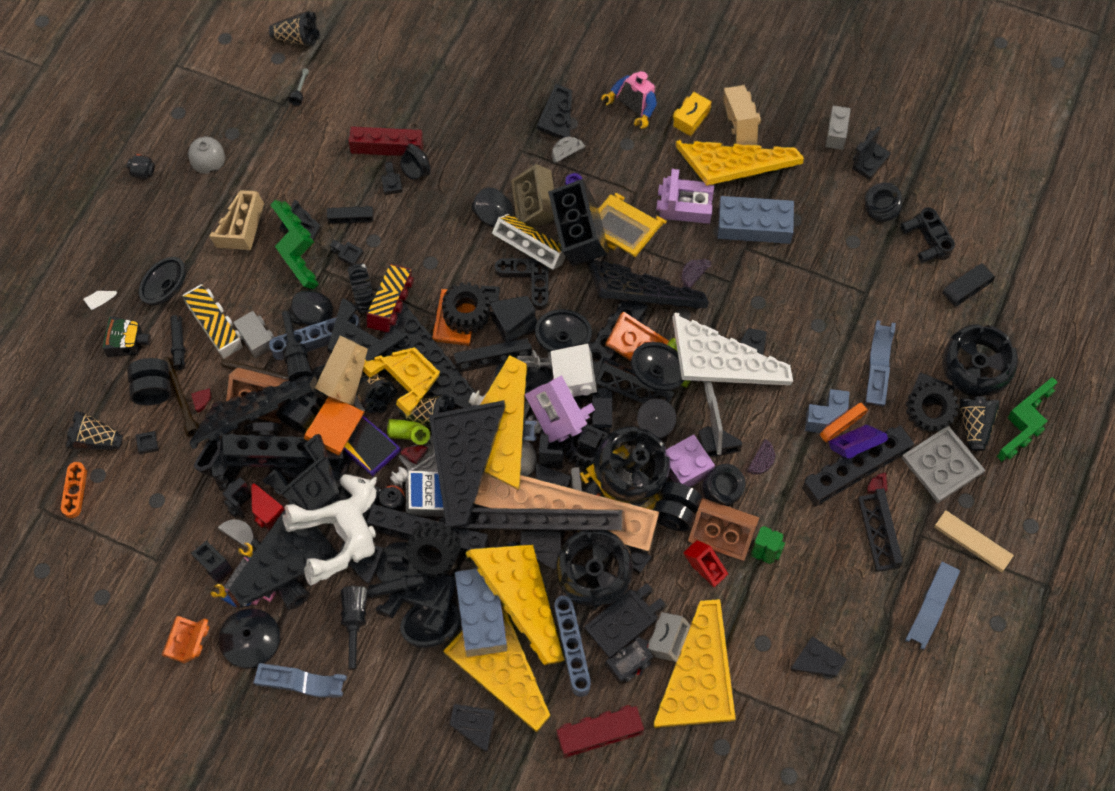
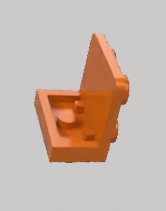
(185, 639)

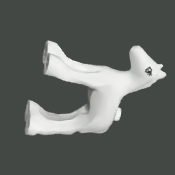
(348, 522)

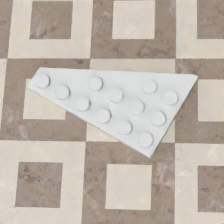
(712, 357)

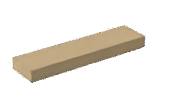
(973, 541)

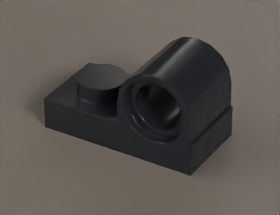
(212, 561)

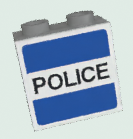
(423, 494)

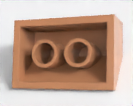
(245, 381)
(723, 529)

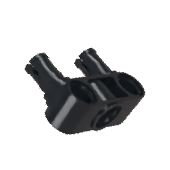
(934, 232)

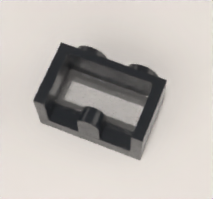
(629, 660)

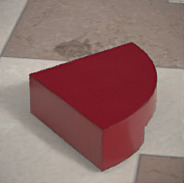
(201, 399)
(414, 453)
(878, 482)

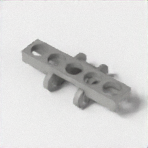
(534, 360)

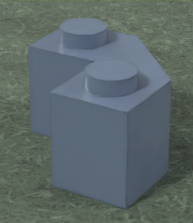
(820, 417)

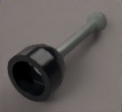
(296, 96)

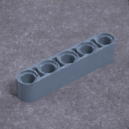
(305, 336)
(574, 655)

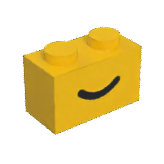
(691, 113)

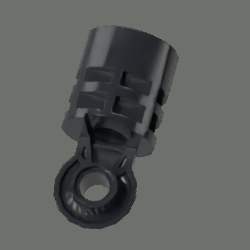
(303, 410)

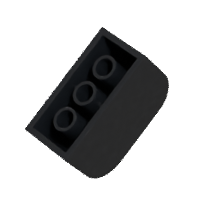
(578, 223)

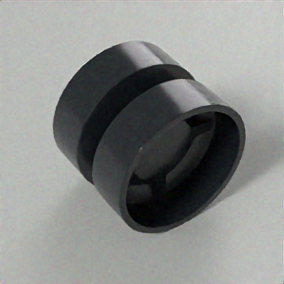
(149, 381)
(677, 506)

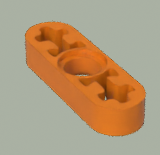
(843, 422)
(69, 482)

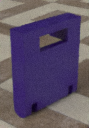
(857, 441)

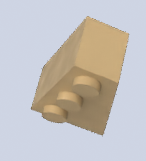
(742, 114)
(240, 223)
(343, 371)

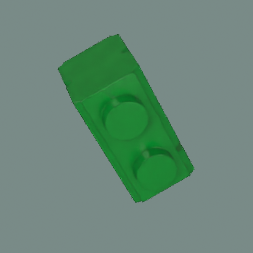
(768, 545)

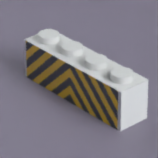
(529, 241)
(213, 321)

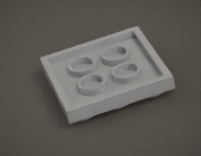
(943, 464)

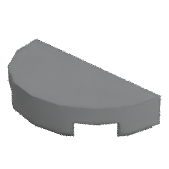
(566, 147)
(576, 482)
(238, 531)

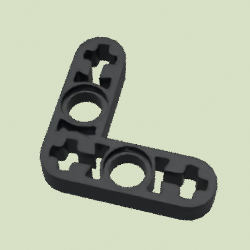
(531, 271)

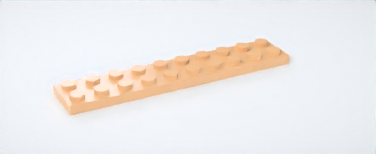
(538, 494)

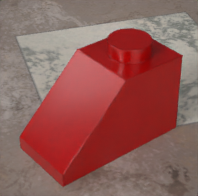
(264, 508)
(705, 562)

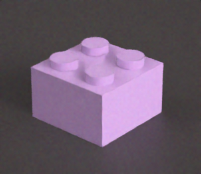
(689, 462)

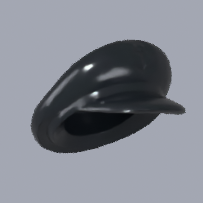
(415, 162)
(883, 202)
(490, 205)
(310, 308)
(724, 484)

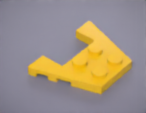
(410, 370)

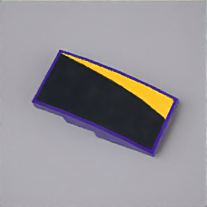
(370, 447)

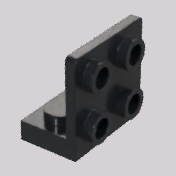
(870, 155)

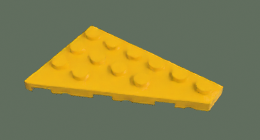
(725, 163)
(507, 449)
(518, 582)
(505, 676)
(701, 679)

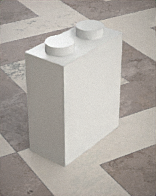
(576, 368)

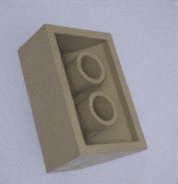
(532, 196)

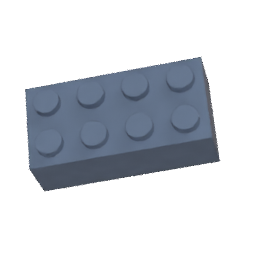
(755, 219)
(480, 615)

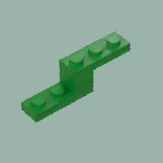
(294, 244)
(1027, 420)

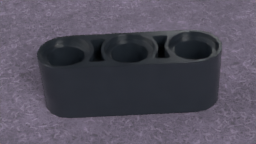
(968, 285)

